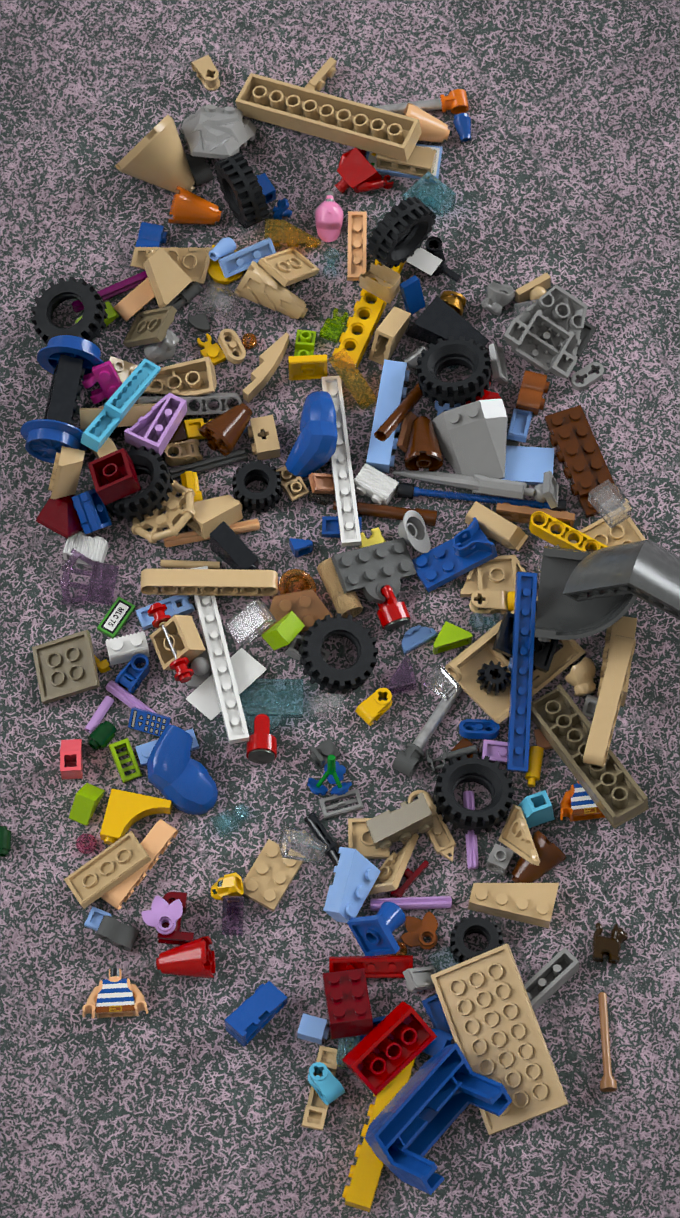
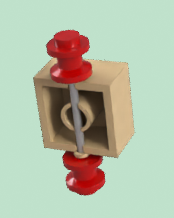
(175, 641)

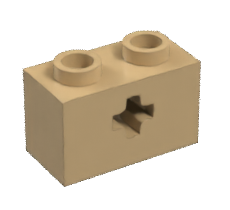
(264, 427)

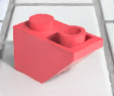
(71, 759)

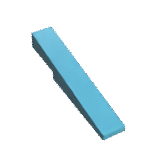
(119, 405)

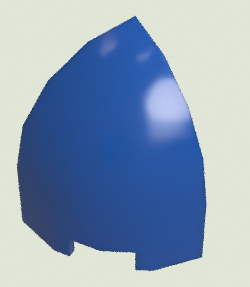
(442, 1040)

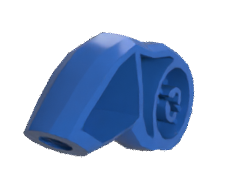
(316, 437)
(180, 776)

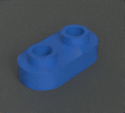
(479, 729)

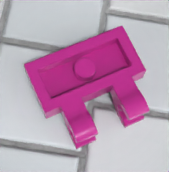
(107, 379)

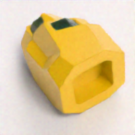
(228, 886)

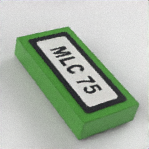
(116, 618)

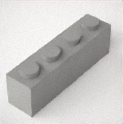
(551, 978)

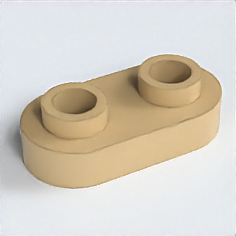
(233, 347)

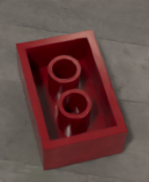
(347, 1003)

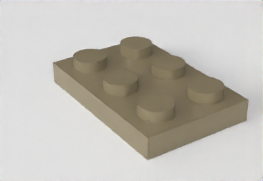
(150, 326)

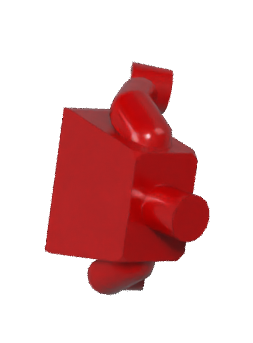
(359, 173)

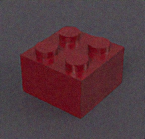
(114, 476)

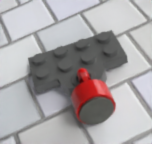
(378, 574)

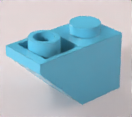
(537, 809)

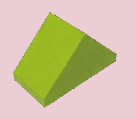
(283, 631)
(451, 638)
(85, 803)

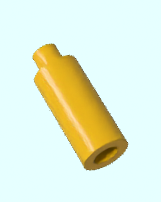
(535, 763)

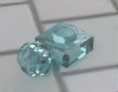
(225, 822)

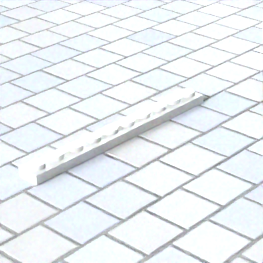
(342, 469)
(221, 668)

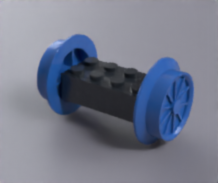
(68, 361)

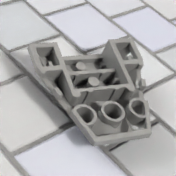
(217, 131)
(549, 332)

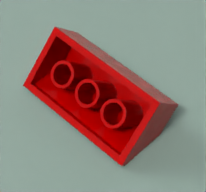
(389, 1048)

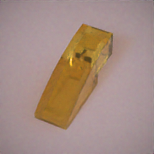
(352, 379)

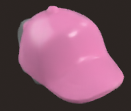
(329, 218)

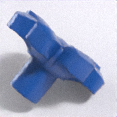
(281, 209)

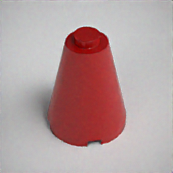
(189, 959)

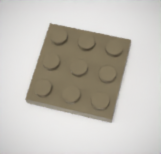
(65, 667)

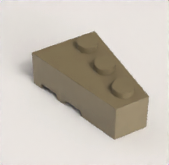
(400, 823)

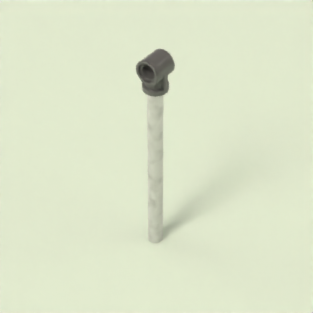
(408, 760)

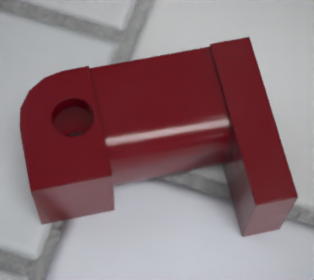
(176, 936)

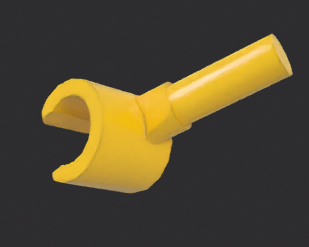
(103, 666)

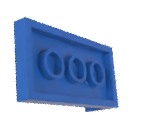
(455, 557)

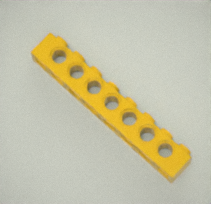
(365, 327)

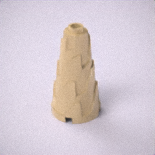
(265, 290)

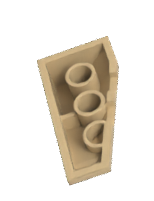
(185, 378)

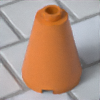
(192, 209)

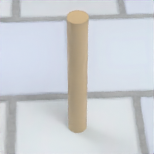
(189, 564)

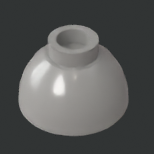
(412, 357)

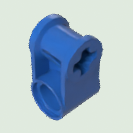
(131, 675)

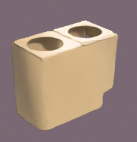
(379, 288)

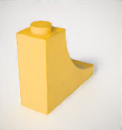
(126, 809)

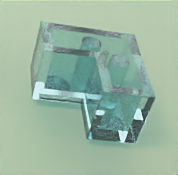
(433, 194)

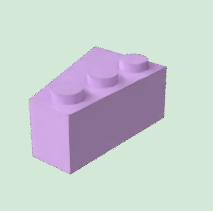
(158, 424)

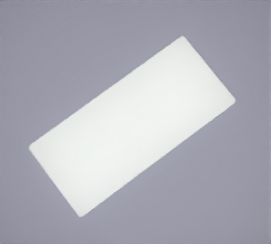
(245, 670)

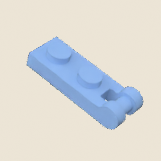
(172, 609)

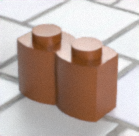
(532, 391)

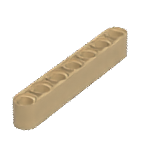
(209, 582)
(609, 701)

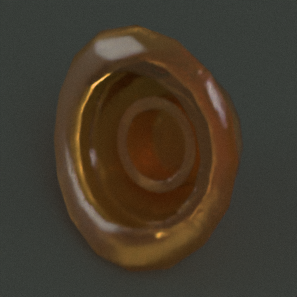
(295, 580)

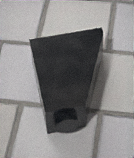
(232, 549)

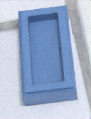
(519, 425)

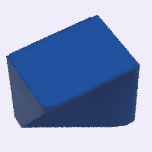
(300, 547)

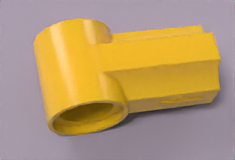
(190, 480)

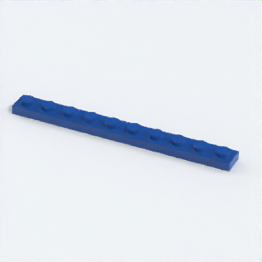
(522, 672)

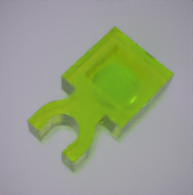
(333, 327)

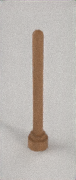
(607, 1083)

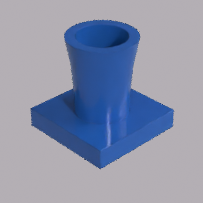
(375, 931)

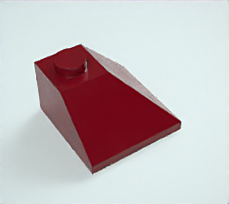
(60, 516)

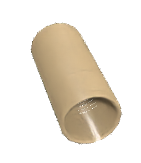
(344, 602)

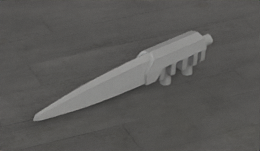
(477, 483)

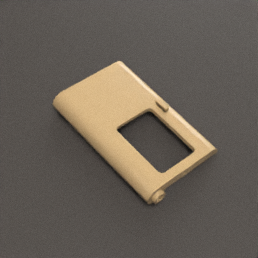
(467, 663)

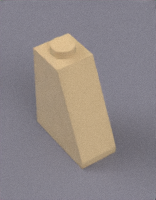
(164, 276)
(389, 335)
(213, 512)

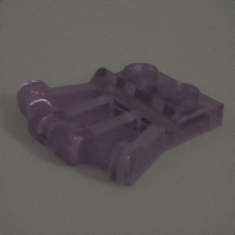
(101, 582)

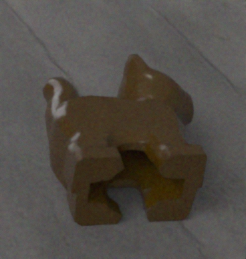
(608, 946)

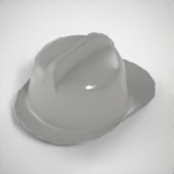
(414, 532)

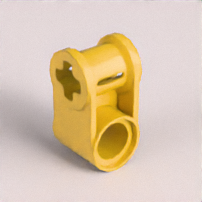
(373, 708)

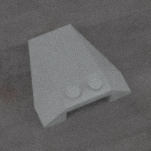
(474, 437)

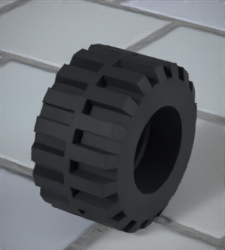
(257, 472)
(469, 926)

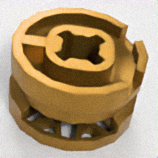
(455, 301)

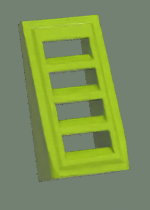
(120, 744)

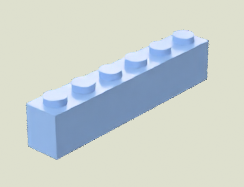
(389, 397)

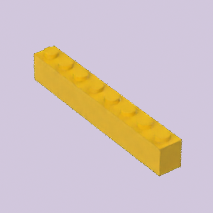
(369, 1167)

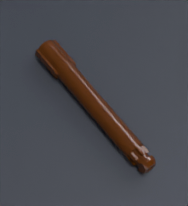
(399, 414)
(392, 512)

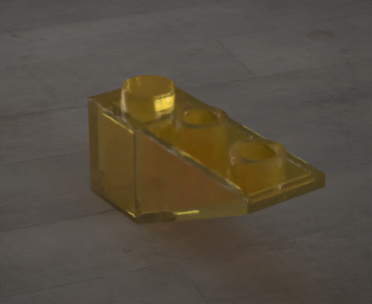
(284, 232)

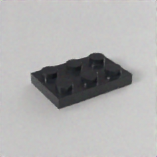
(542, 650)

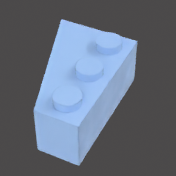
(350, 886)

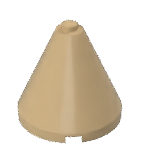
(159, 159)

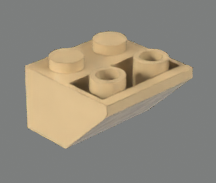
(66, 472)

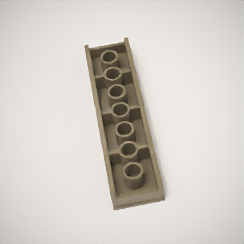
(568, 732)

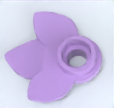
(161, 913)

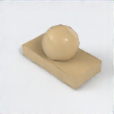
(533, 289)

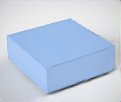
(95, 918)

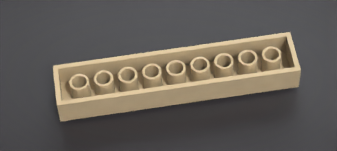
(329, 117)

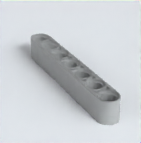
(204, 407)

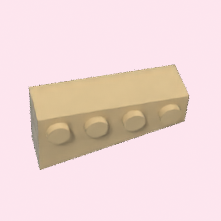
(515, 901)

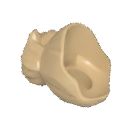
(582, 677)

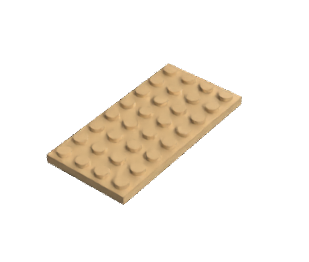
(500, 1034)

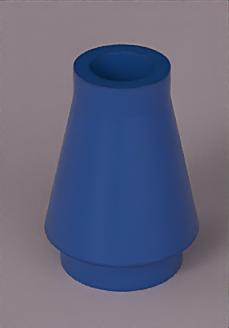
(463, 126)

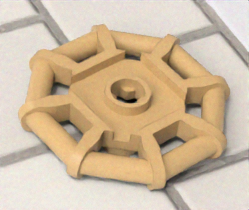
(173, 519)

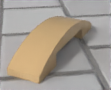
(316, 1109)

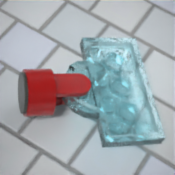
(264, 708)

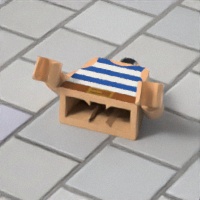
(115, 998)

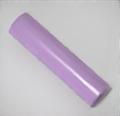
(99, 714)

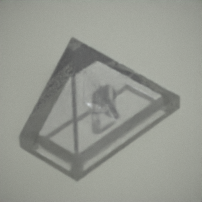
(440, 682)

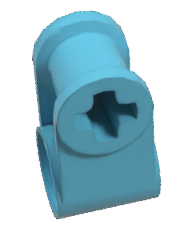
(327, 1085)

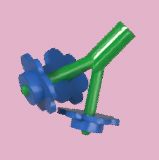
(334, 773)

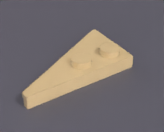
(518, 837)
(394, 867)

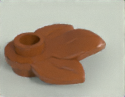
(418, 929)

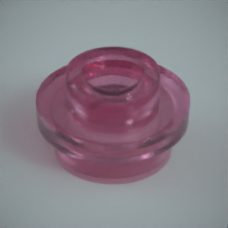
(89, 848)

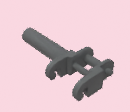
(446, 756)

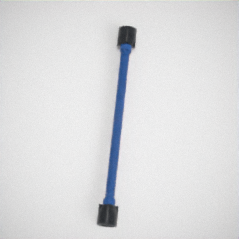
(407, 490)

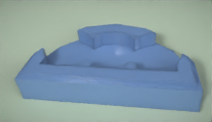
(416, 637)

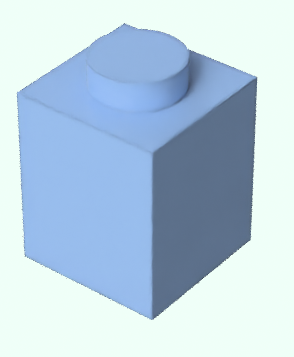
(313, 1029)

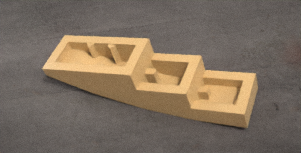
(269, 362)
(87, 415)

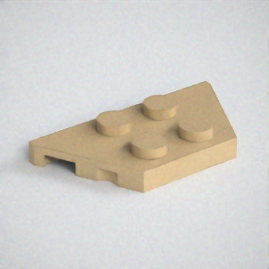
(493, 575)

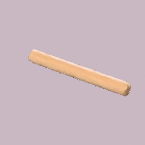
(192, 536)

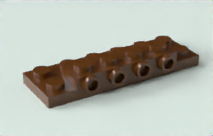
(579, 454)

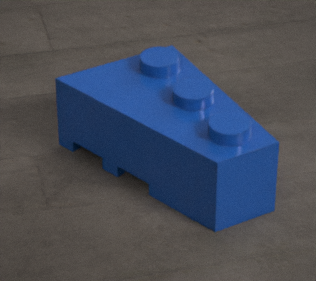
(255, 1013)

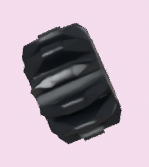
(492, 670)

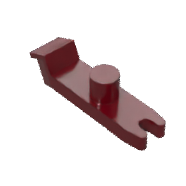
(411, 878)

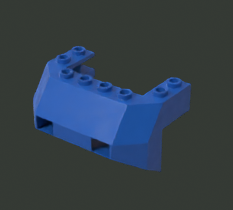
(426, 1110)

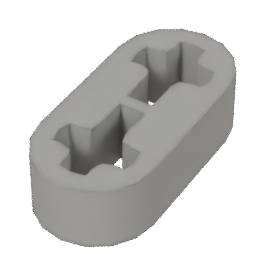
(585, 373)

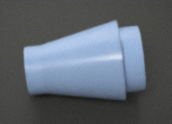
(223, 248)

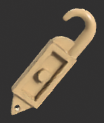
(439, 833)

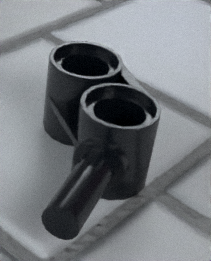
(442, 268)

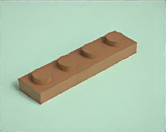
(523, 514)

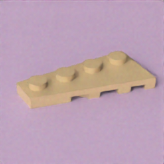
(191, 260)

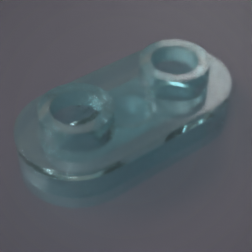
(344, 1047)

